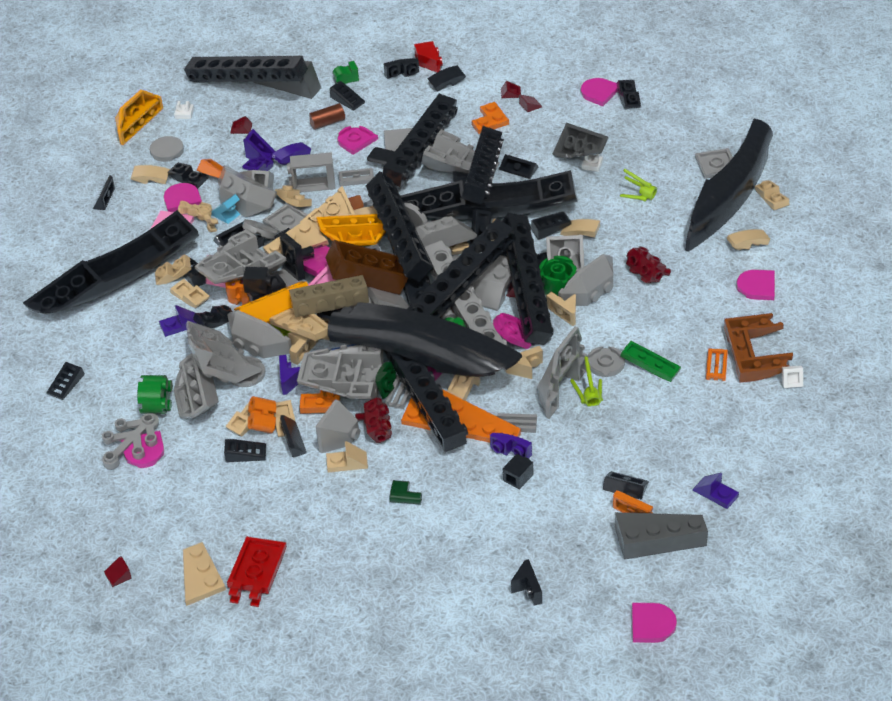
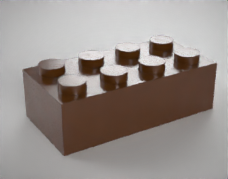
(378, 268)

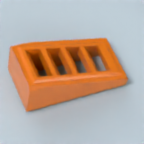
(210, 167)

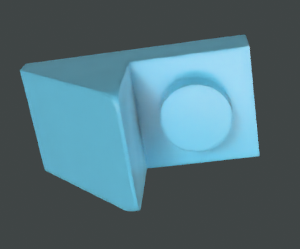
(227, 210)

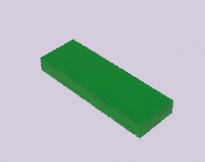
(650, 361)

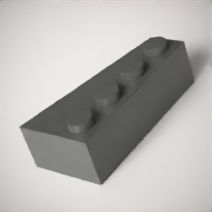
(306, 87)
(658, 533)

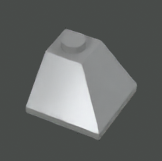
(566, 246)
(336, 428)

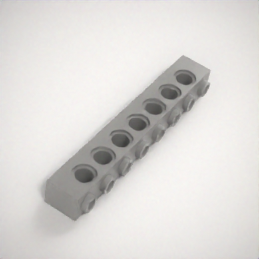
(467, 306)

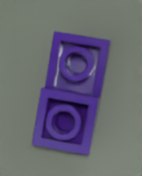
(284, 153)
(260, 163)
(506, 443)

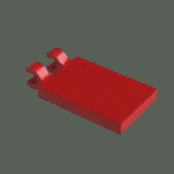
(255, 568)

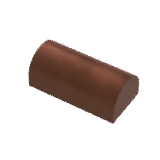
(327, 116)

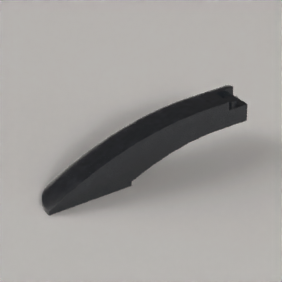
(730, 186)
(510, 197)
(116, 268)
(423, 338)

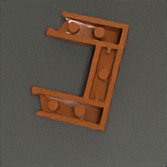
(739, 332)

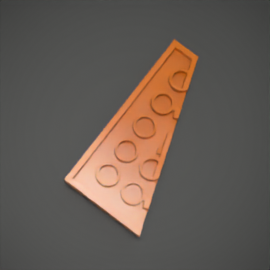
(477, 421)

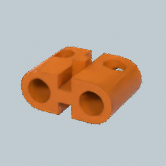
(236, 293)
(261, 414)

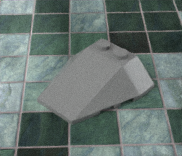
(448, 154)
(240, 252)
(492, 283)
(217, 356)
(565, 362)
(343, 371)

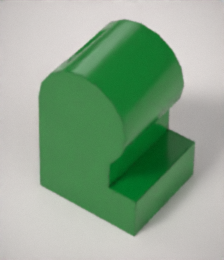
(347, 73)

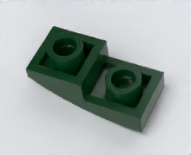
(384, 379)

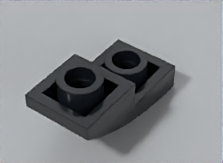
(402, 66)
(444, 77)
(628, 94)
(185, 174)
(215, 318)

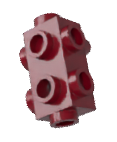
(646, 265)
(376, 420)

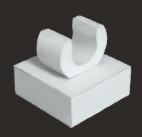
(184, 111)
(592, 162)
(792, 376)

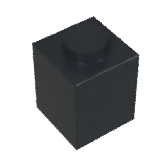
(256, 280)
(518, 471)

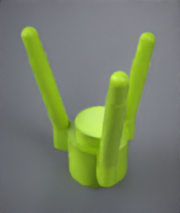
(646, 190)
(591, 395)

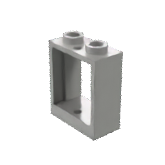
(309, 161)

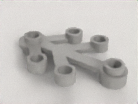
(147, 423)

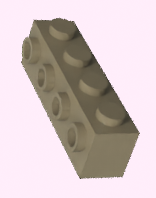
(328, 296)

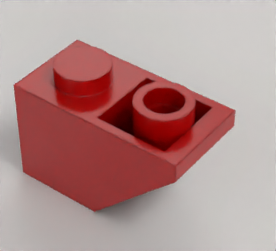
(428, 56)

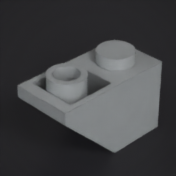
(263, 177)

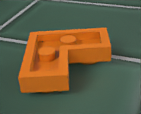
(493, 117)
(317, 402)

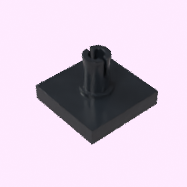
(294, 255)

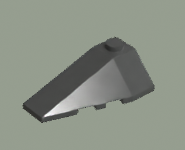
(579, 142)

